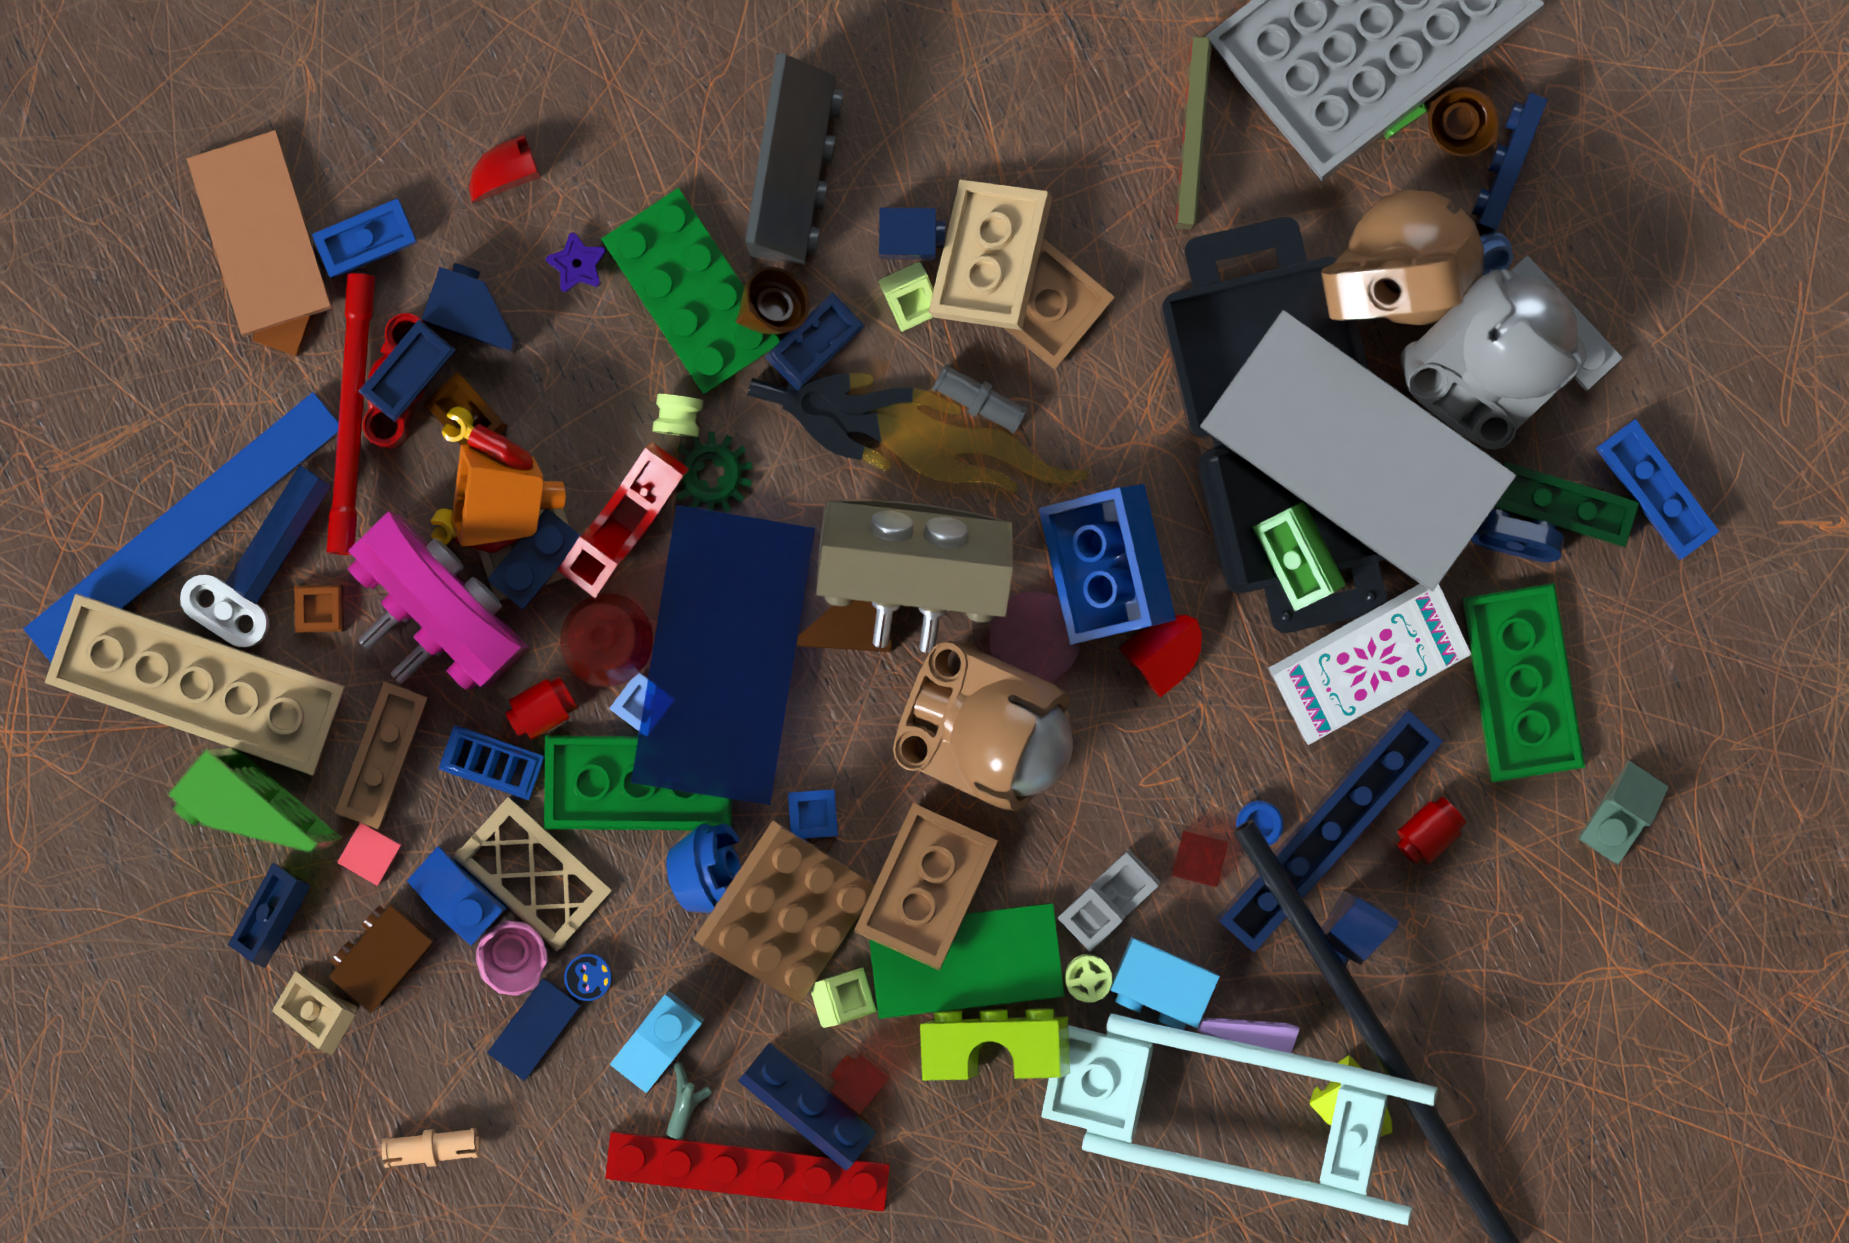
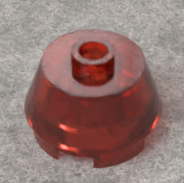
(606, 640)

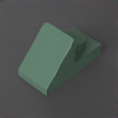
(1623, 812)

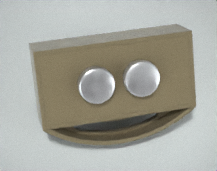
(915, 559)

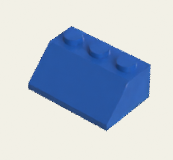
(1107, 563)

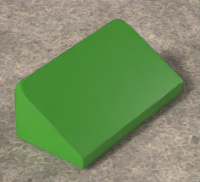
(1299, 556)

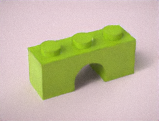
(1036, 1043)

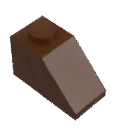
(845, 628)

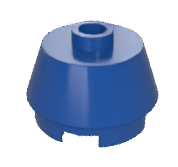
(703, 866)

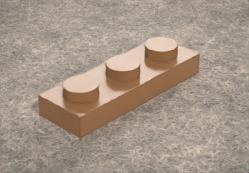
(382, 755)

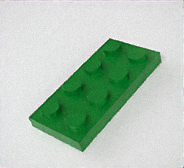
(688, 290)

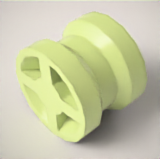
(677, 415)
(1090, 985)

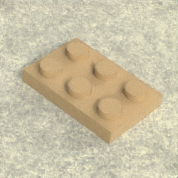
(990, 254)

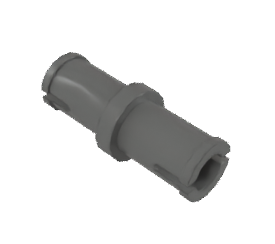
(979, 398)

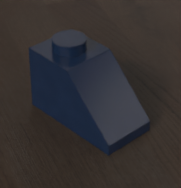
(467, 308)

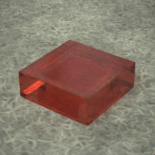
(1199, 858)

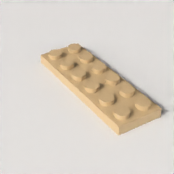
(194, 684)

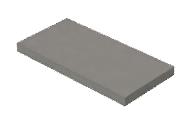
(1357, 451)

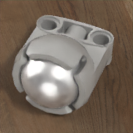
(1496, 357)

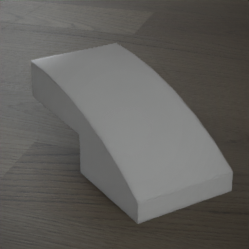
(1109, 900)

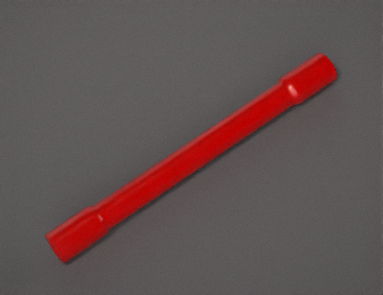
(358, 314)

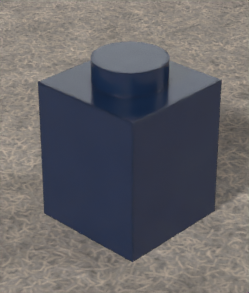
(910, 233)

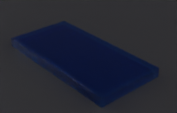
(722, 655)

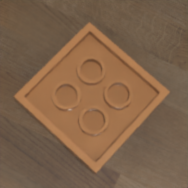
(785, 912)

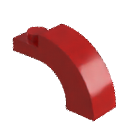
(624, 520)

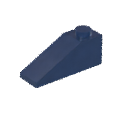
(1357, 928)

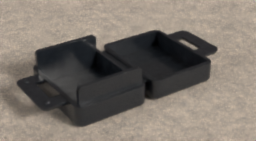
(1209, 341)

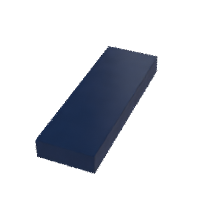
(278, 534)

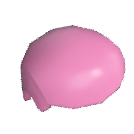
(511, 957)

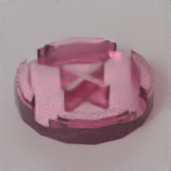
(1033, 636)

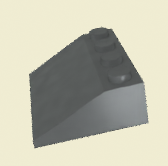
(792, 162)

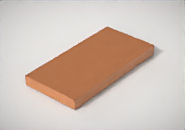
(259, 233)

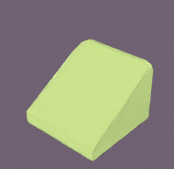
(908, 295)
(842, 998)

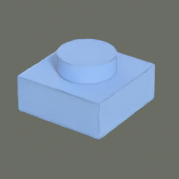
(630, 701)

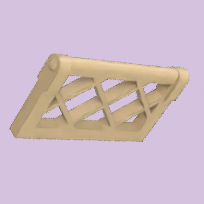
(494, 883)

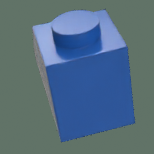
(456, 896)

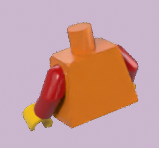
(495, 490)

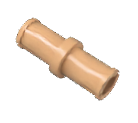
(430, 1148)

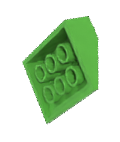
(239, 797)

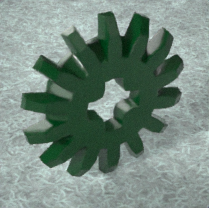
(721, 457)

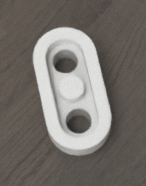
(225, 612)

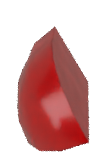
(503, 169)
(1165, 652)

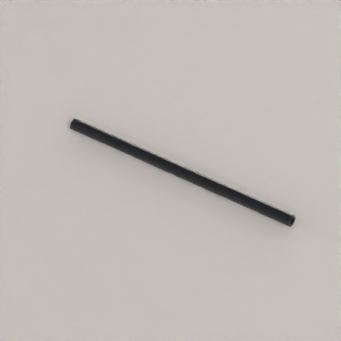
(1372, 1029)

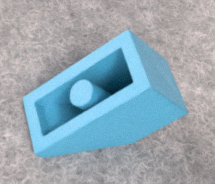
(657, 1041)

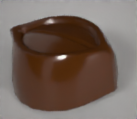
(1463, 122)
(773, 302)

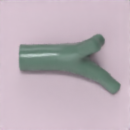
(685, 1103)

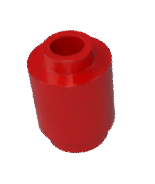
(541, 707)
(1430, 831)

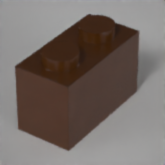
(381, 956)

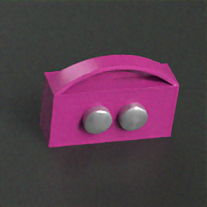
(427, 586)

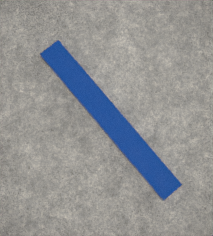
(196, 516)

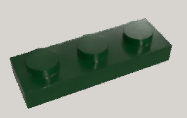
(1568, 505)

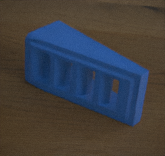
(453, 750)

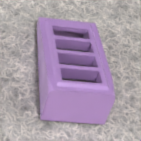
(1258, 1033)

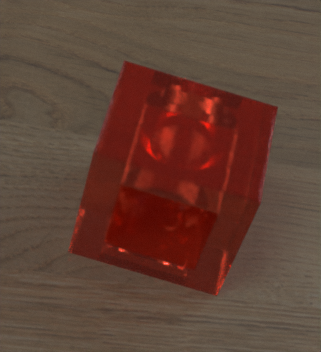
(858, 1080)

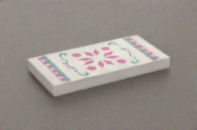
(1369, 661)

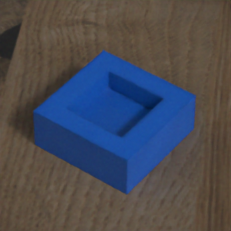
(813, 813)

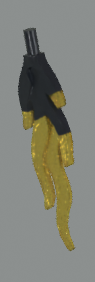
(910, 434)

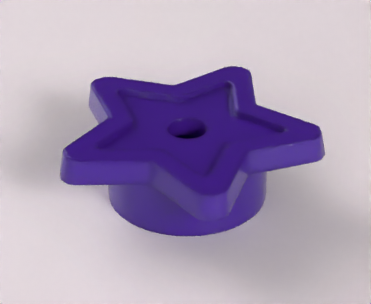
(564, 259)

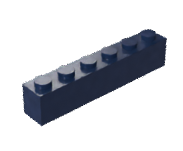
(1334, 824)

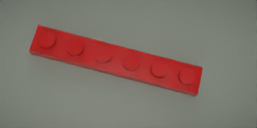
(746, 1171)

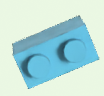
(1163, 983)

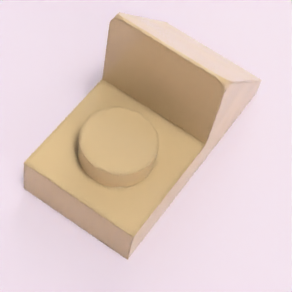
(315, 1012)

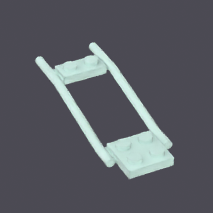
(1109, 1087)

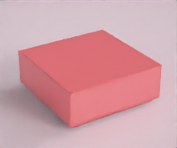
(369, 853)

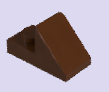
(459, 393)

